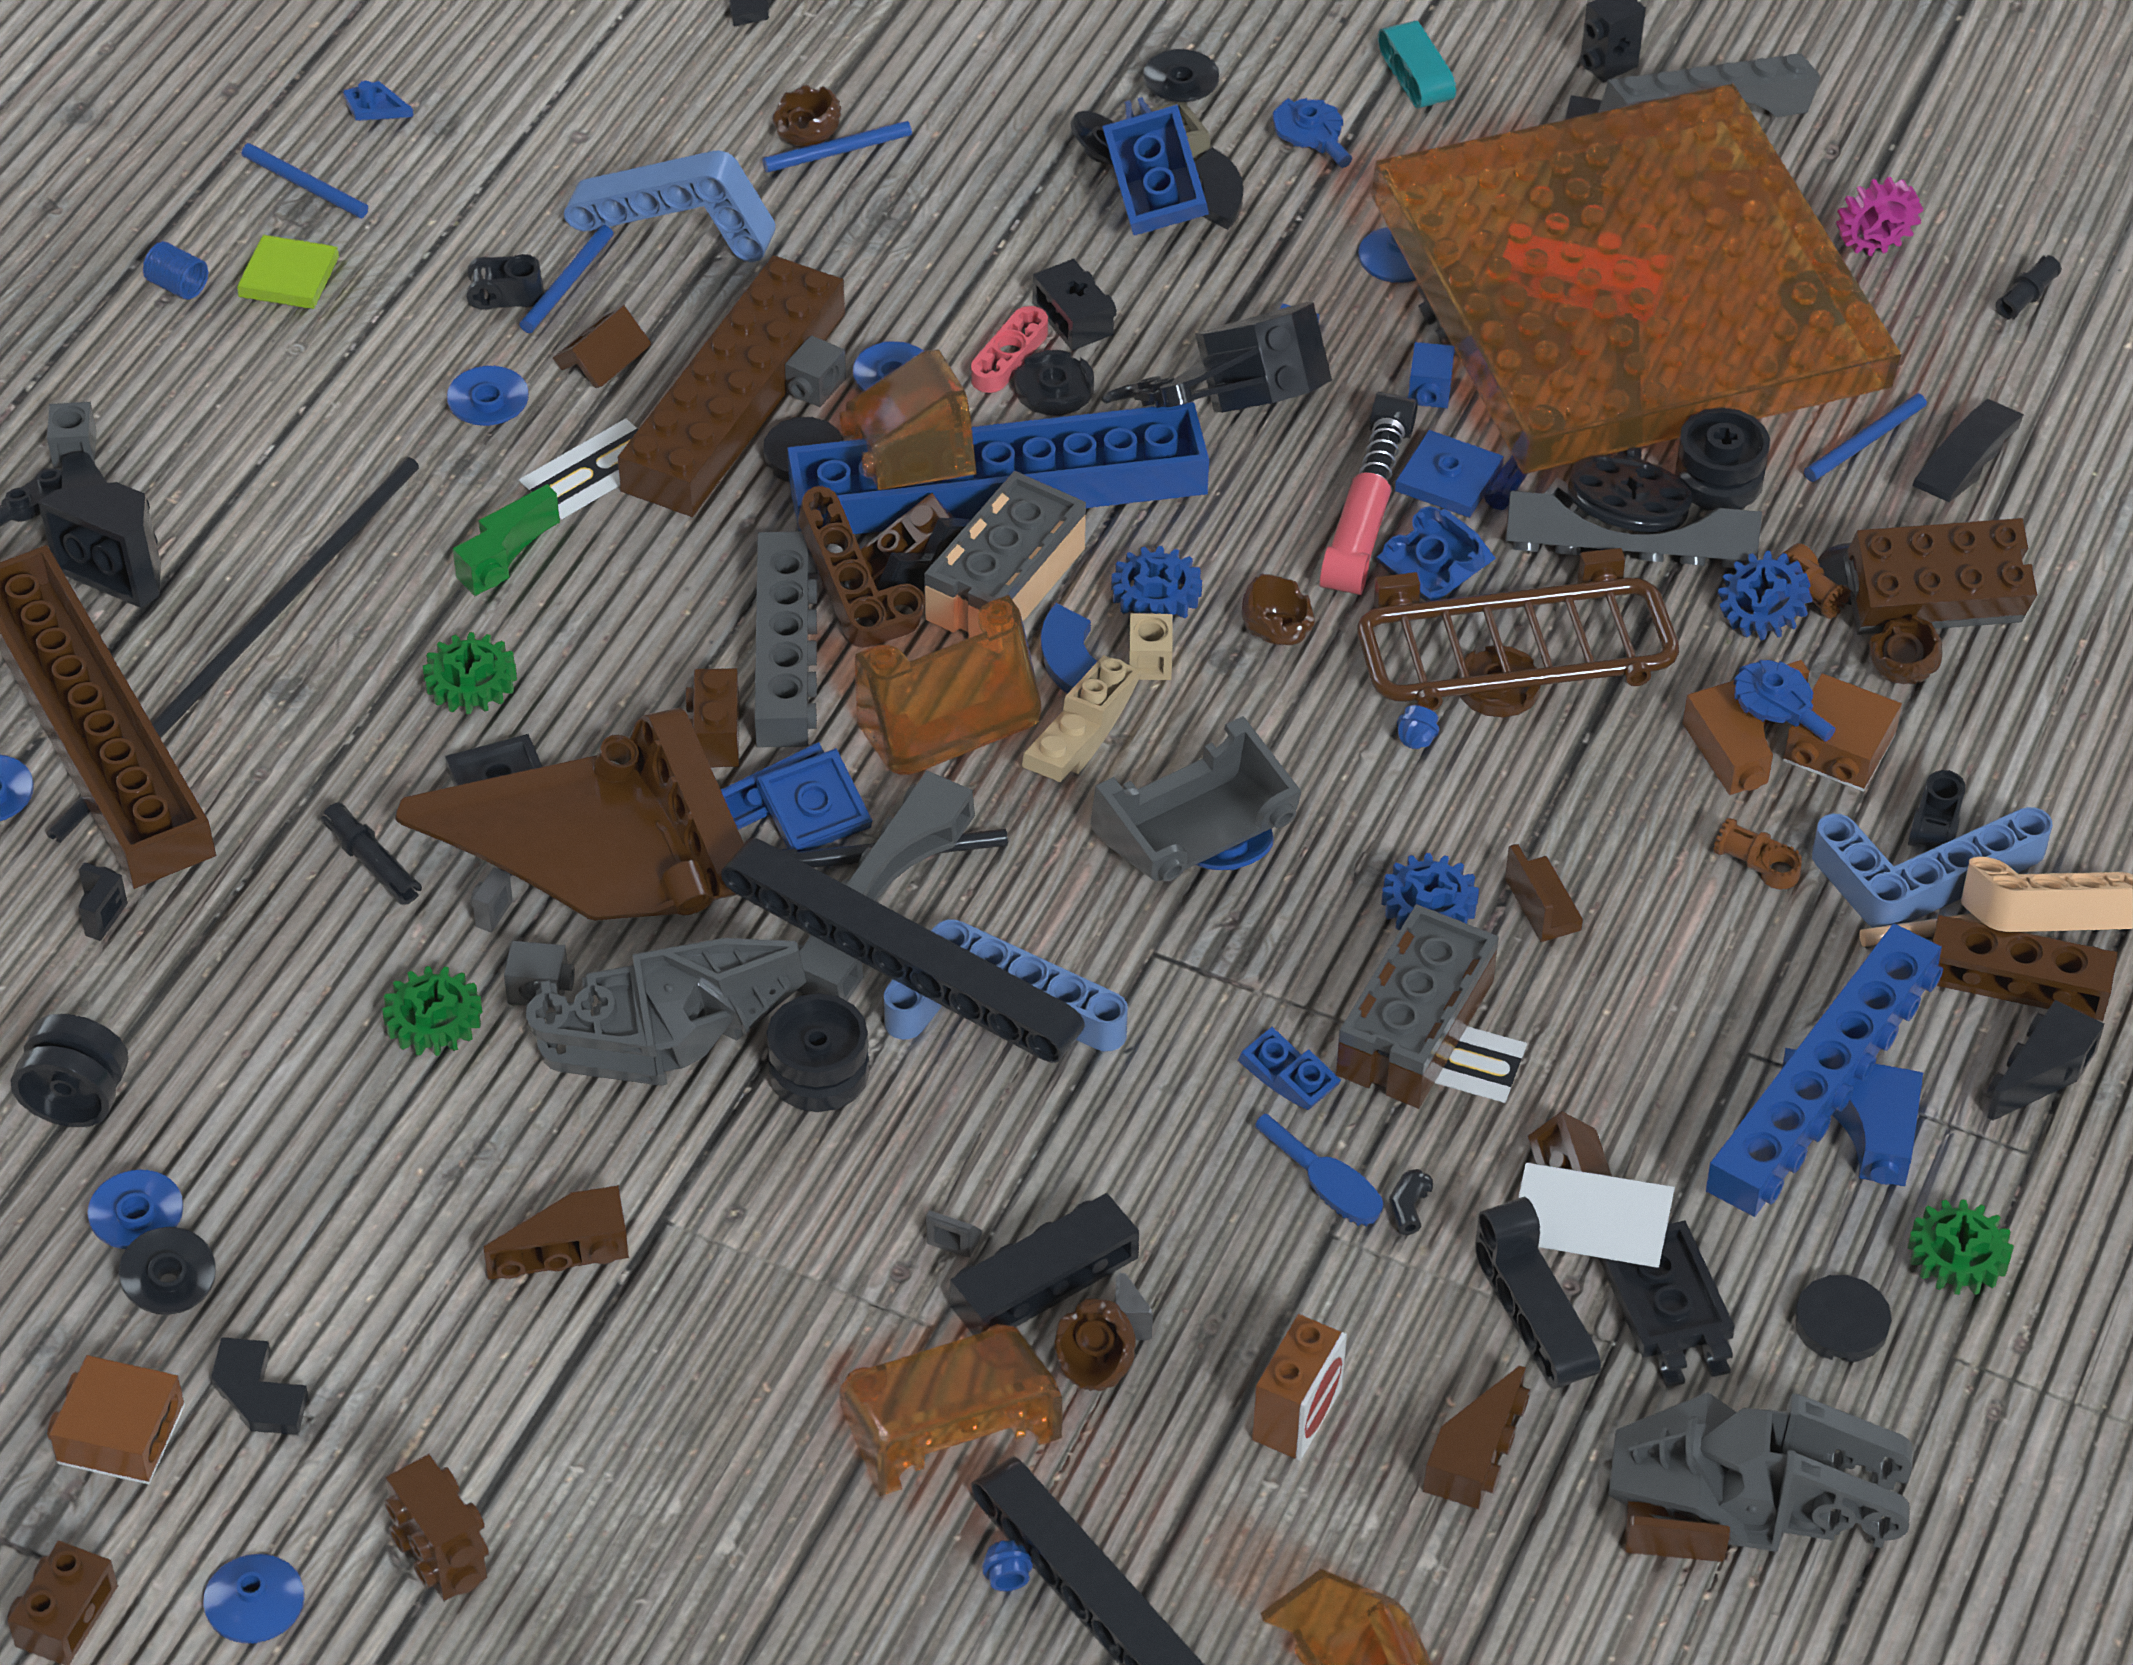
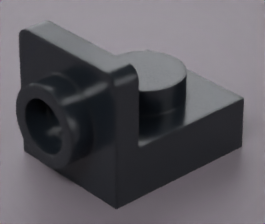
(102, 899)

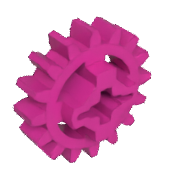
(1879, 216)

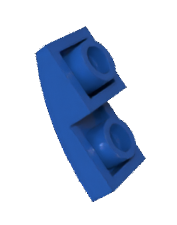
(1287, 1071)

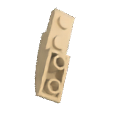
(1085, 720)

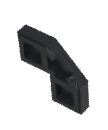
(911, 567)
(260, 1404)

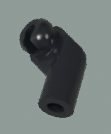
(1402, 1200)

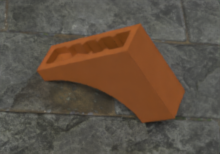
(1730, 737)

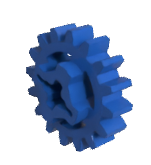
(1156, 583)
(1777, 604)
(1431, 886)

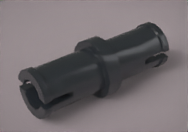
(2028, 287)

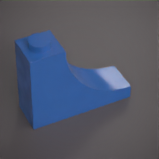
(1882, 1121)

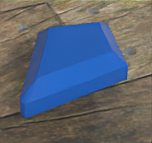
(375, 102)

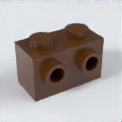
(716, 714)
(62, 1603)

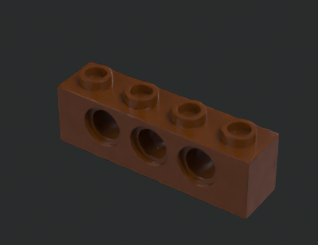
(2024, 967)

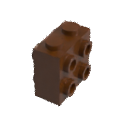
(436, 1527)

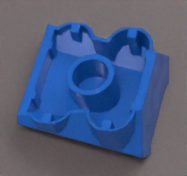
(1439, 550)

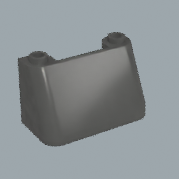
(1198, 808)

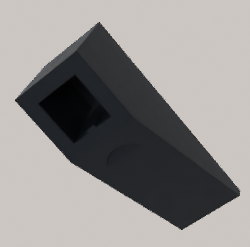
(2050, 1060)

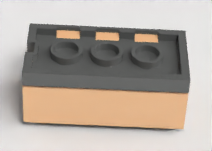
(1010, 548)

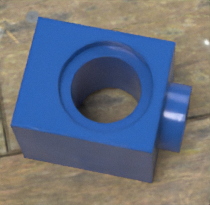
(1431, 374)

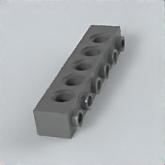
(783, 641)

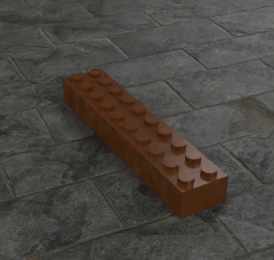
(97, 723)

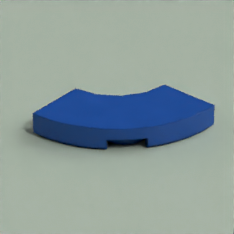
(1064, 647)

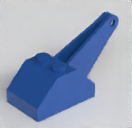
(1155, 168)

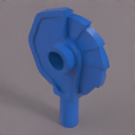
(1312, 125)
(1779, 695)

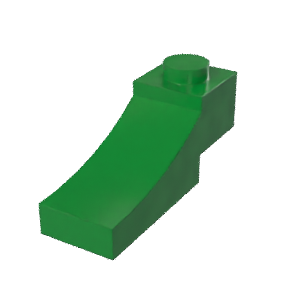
(503, 535)

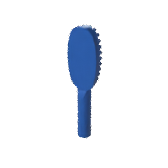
(1332, 1180)

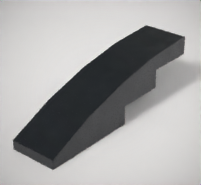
(1967, 449)

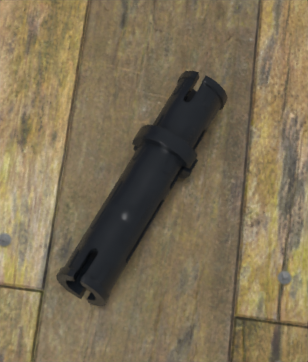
(361, 842)

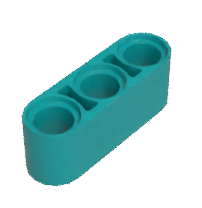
(1417, 64)

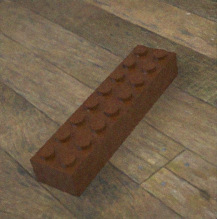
(729, 387)

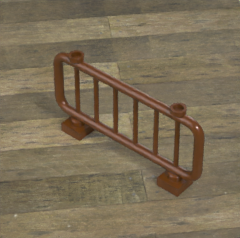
(1598, 577)

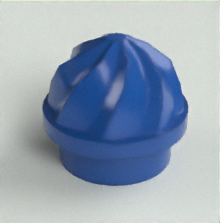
(1417, 726)
(1007, 1566)

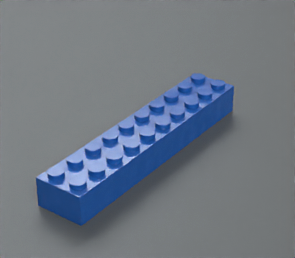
(1088, 456)

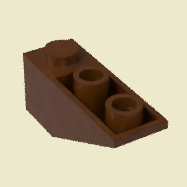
(905, 535)
(570, 1233)
(1470, 1443)

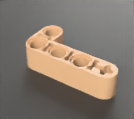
(2047, 901)

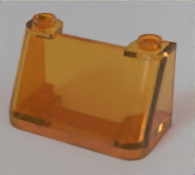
(913, 424)
(950, 698)
(948, 1399)

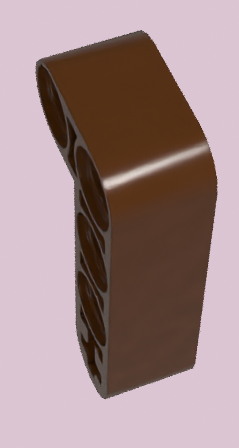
(851, 566)

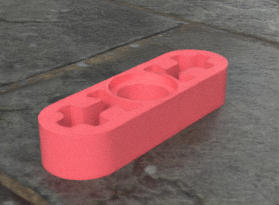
(1011, 333)

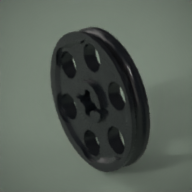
(1629, 493)

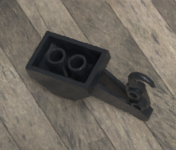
(1245, 364)
(92, 528)

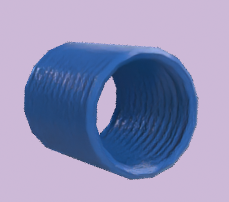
(175, 270)

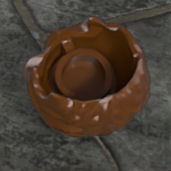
(807, 116)
(1277, 610)
(1906, 650)
(1095, 1344)

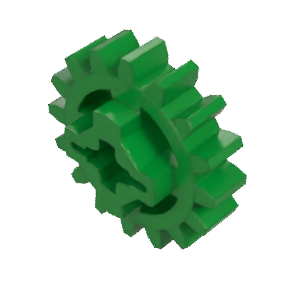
(470, 673)
(436, 1011)
(1942, 1235)

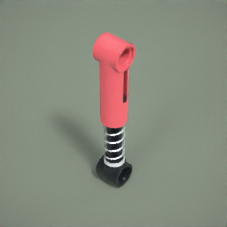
(1348, 558)

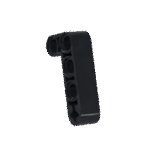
(1531, 1294)

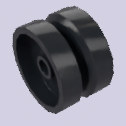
(1723, 458)
(818, 1052)
(69, 1070)

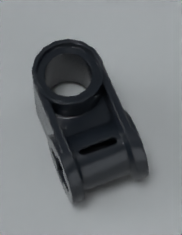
(509, 282)
(1939, 811)

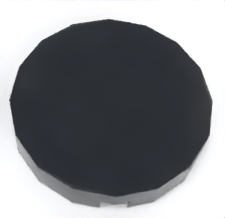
(1054, 382)
(793, 433)
(1843, 1318)

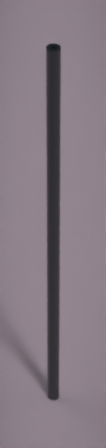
(258, 623)

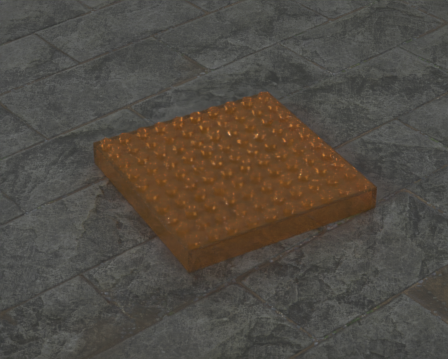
(1631, 276)

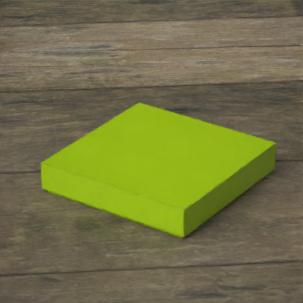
(288, 271)

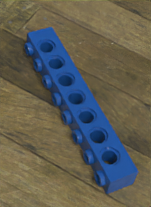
(1824, 1070)

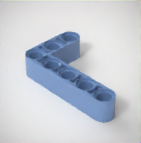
(678, 185)
(1929, 881)
(1101, 1009)

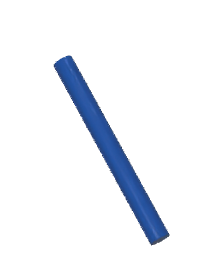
(837, 146)
(305, 180)
(566, 279)
(1865, 437)

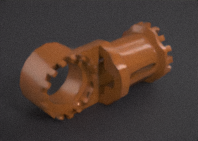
(1824, 592)
(1759, 853)

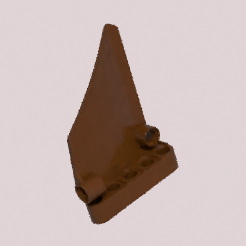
(597, 831)

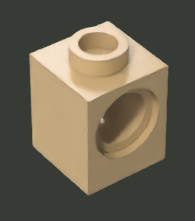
(1151, 645)

